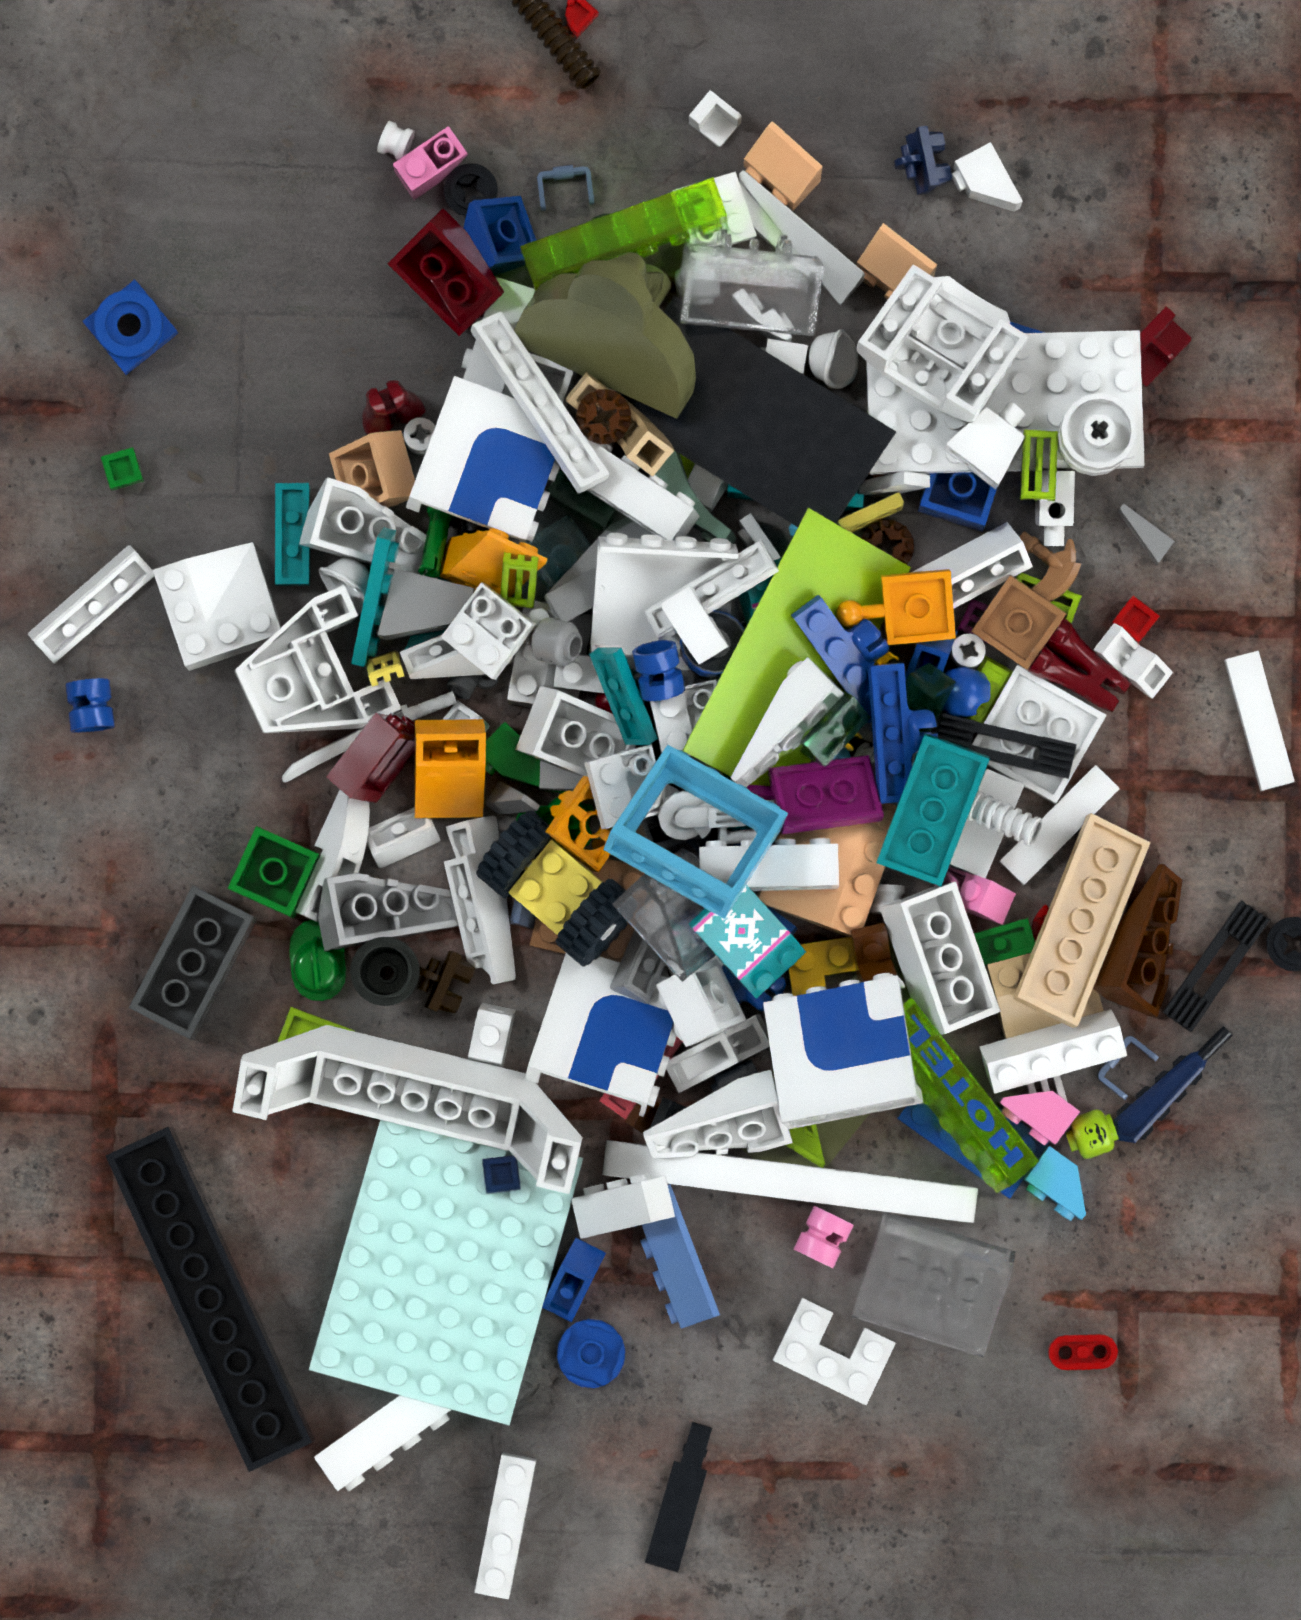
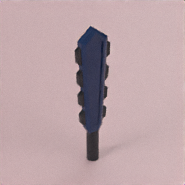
(1153, 1103)

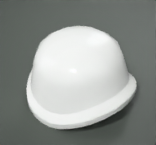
(834, 359)
(347, 573)

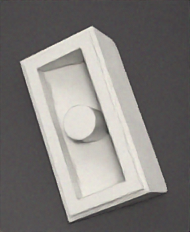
(400, 837)

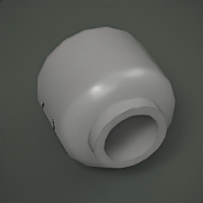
(556, 641)

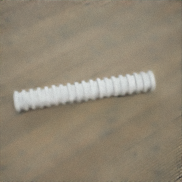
(989, 811)

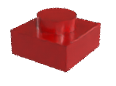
(1136, 618)

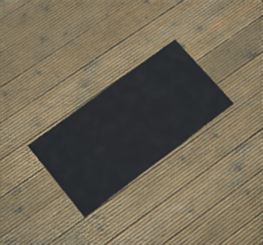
(769, 427)

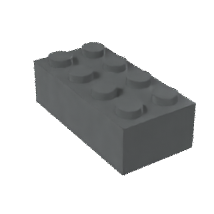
(193, 963)

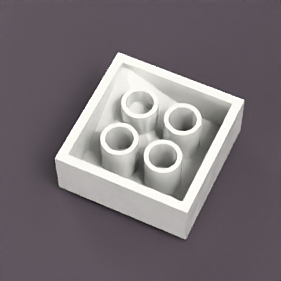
(218, 604)

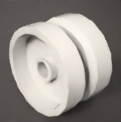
(1101, 414)

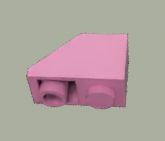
(430, 162)
(981, 895)
(1043, 1112)

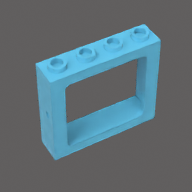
(713, 788)

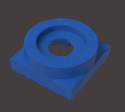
(130, 350)

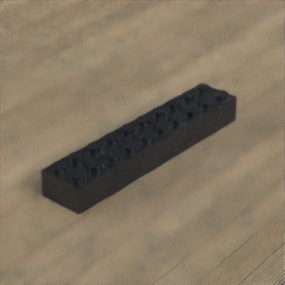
(210, 1298)

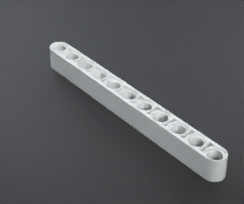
(796, 1182)

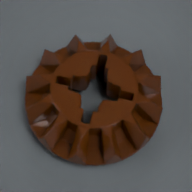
(618, 422)
(895, 532)

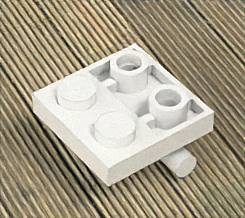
(738, 217)
(488, 631)
(678, 715)
(616, 781)

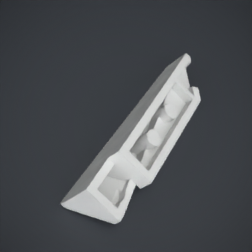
(773, 219)
(478, 908)

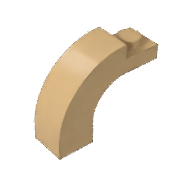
(642, 442)

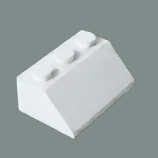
(531, 673)

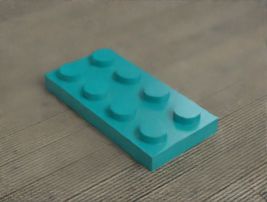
(933, 809)

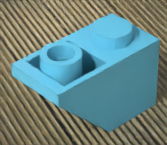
(1059, 1181)

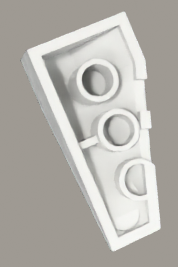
(348, 522)
(793, 711)
(732, 1117)

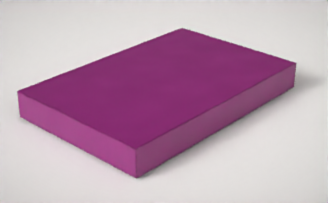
(826, 796)

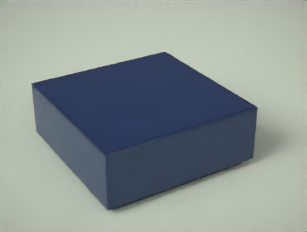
(501, 1174)

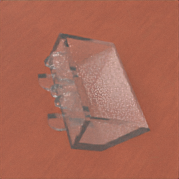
(750, 287)

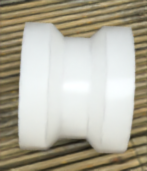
(395, 140)
(419, 443)
(965, 655)
(885, 895)

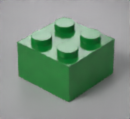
(273, 872)

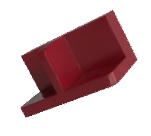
(1160, 345)

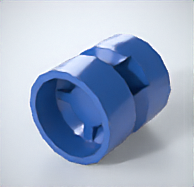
(658, 668)
(89, 705)

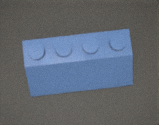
(679, 1269)

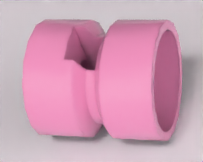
(823, 1237)

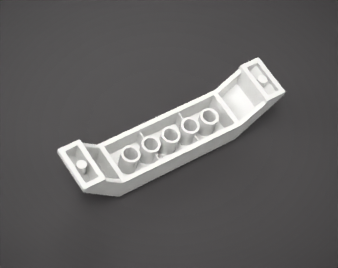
(415, 1091)

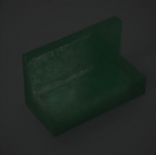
(834, 730)

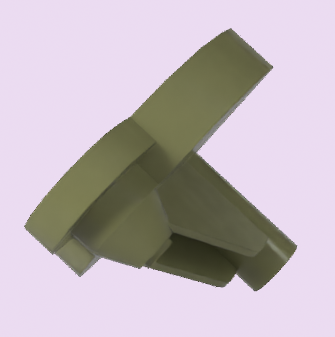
(613, 328)

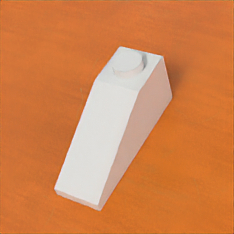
(437, 659)

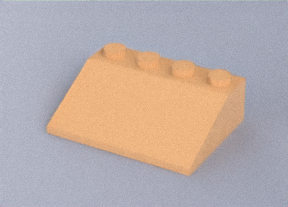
(858, 878)

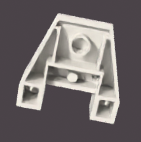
(299, 681)

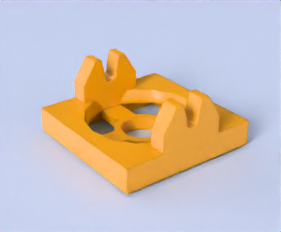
(559, 830)

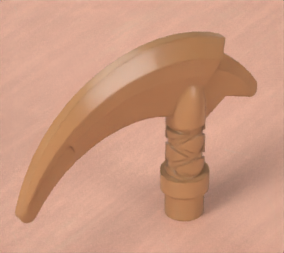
(1061, 569)

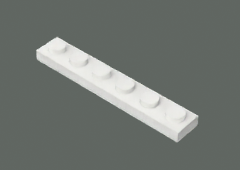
(539, 402)

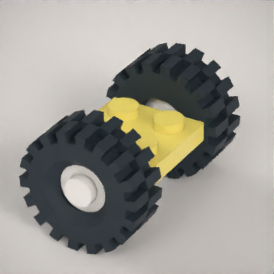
(554, 888)

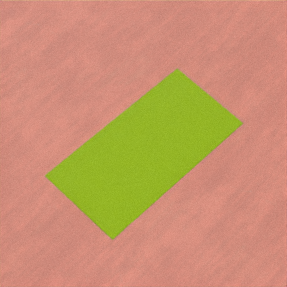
(820, 562)

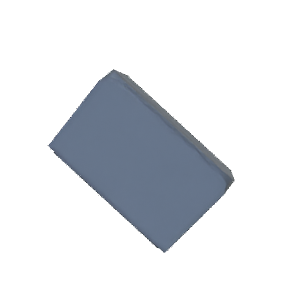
(522, 916)

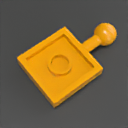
(913, 607)

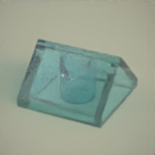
(562, 545)

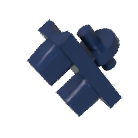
(920, 162)

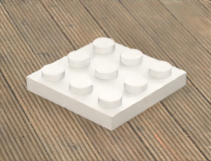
(1044, 711)

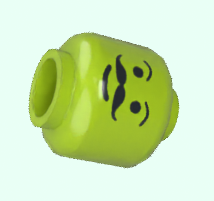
(1092, 1134)

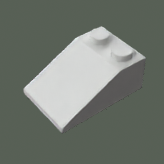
(569, 732)

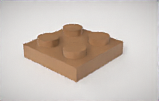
(1018, 622)

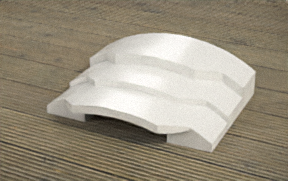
(941, 343)

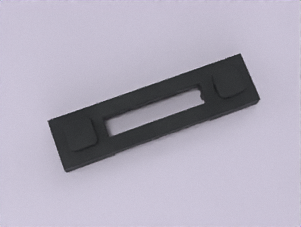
(1054, 755)
(1245, 926)

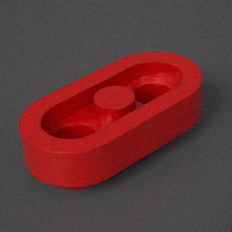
(1082, 1352)

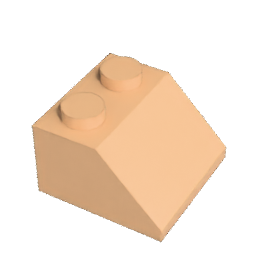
(783, 166)
(889, 259)
(377, 466)

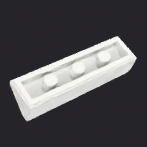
(91, 604)

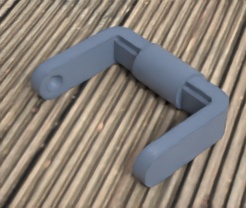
(562, 173)
(1111, 1064)

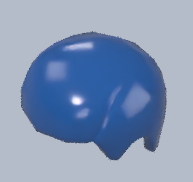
(968, 693)

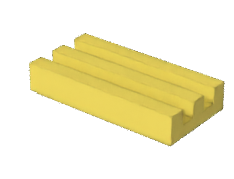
(872, 513)
(385, 670)

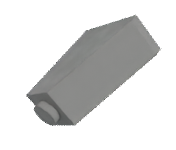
(420, 605)

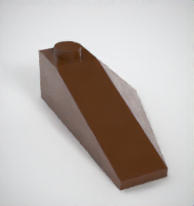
(1138, 952)

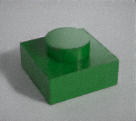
(122, 468)

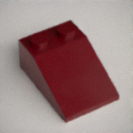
(448, 272)

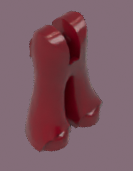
(394, 400)
(1070, 646)

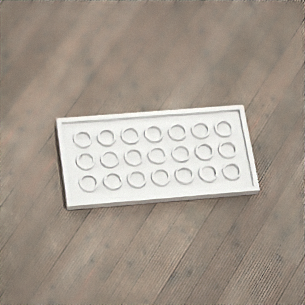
(1041, 380)

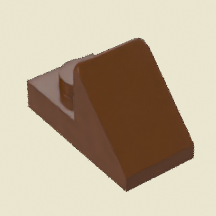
(871, 952)

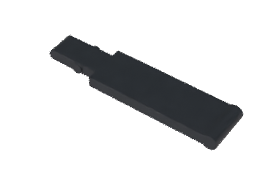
(680, 1502)

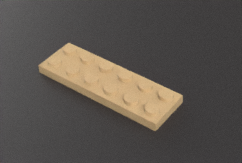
(1081, 920)

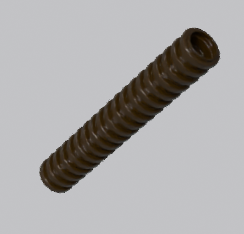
(559, 41)

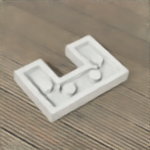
(805, 1355)

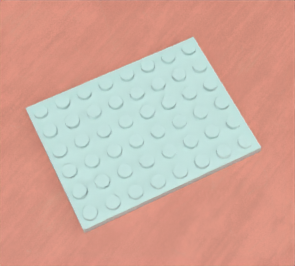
(440, 1276)

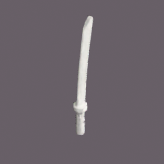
(341, 745)

